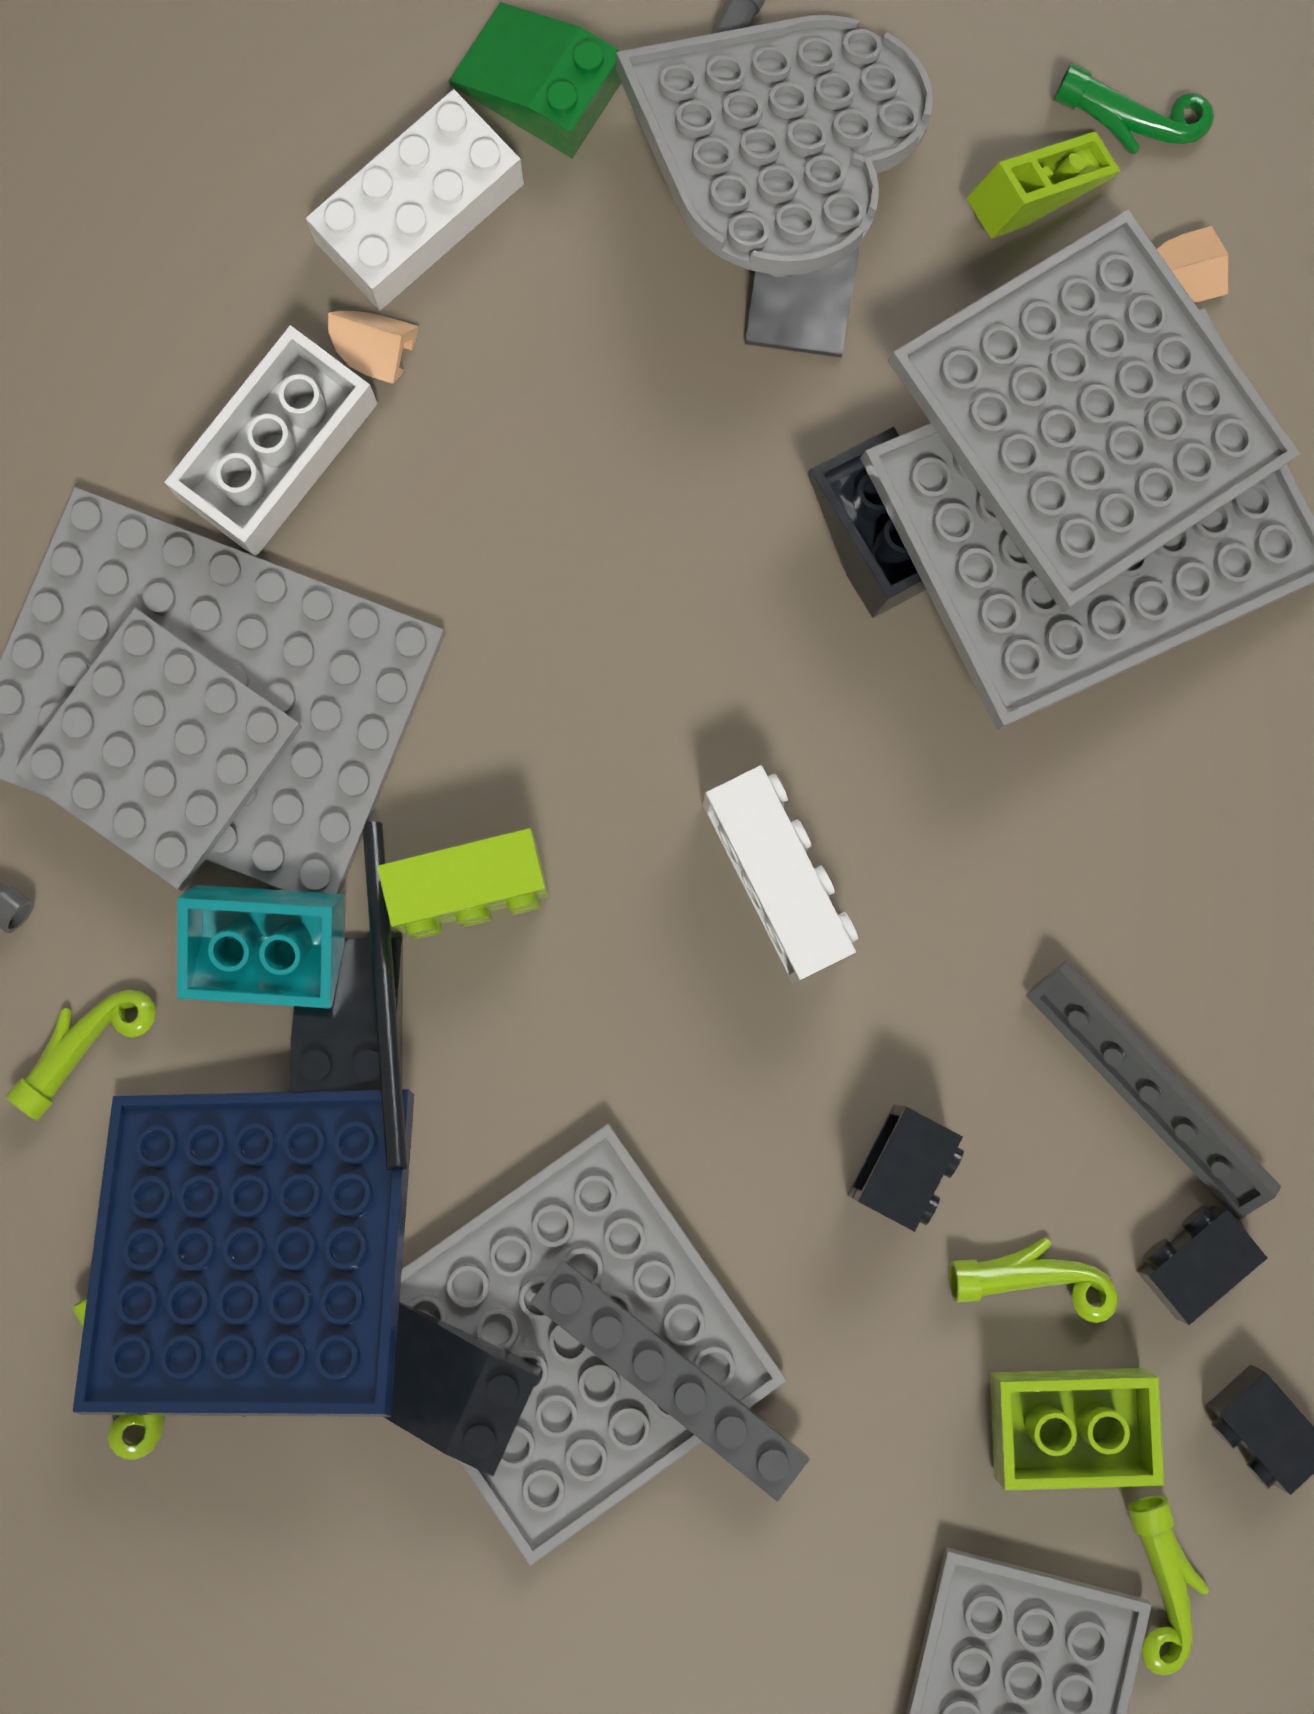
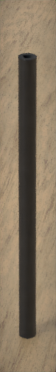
(384, 1002)

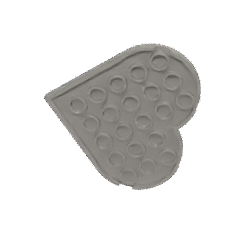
(779, 134)

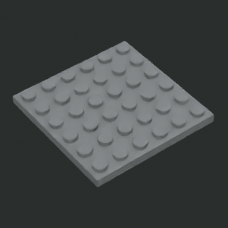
(1093, 409)
(585, 1428)

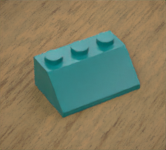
(259, 945)

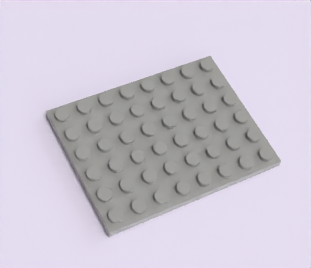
(1009, 626)
(302, 645)

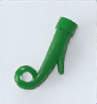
(1125, 115)

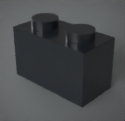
(1200, 1262)
(1267, 1427)

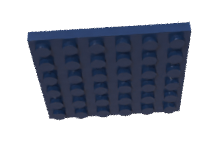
(245, 1257)

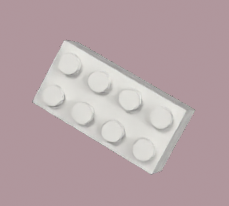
(416, 199)
(272, 441)
(778, 874)

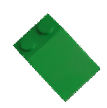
(540, 75)

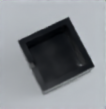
(907, 1167)

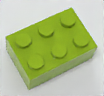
(464, 884)
(1076, 1429)

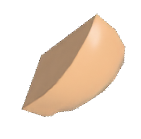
(1198, 263)
(371, 342)

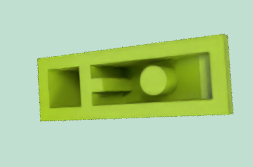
(1040, 182)

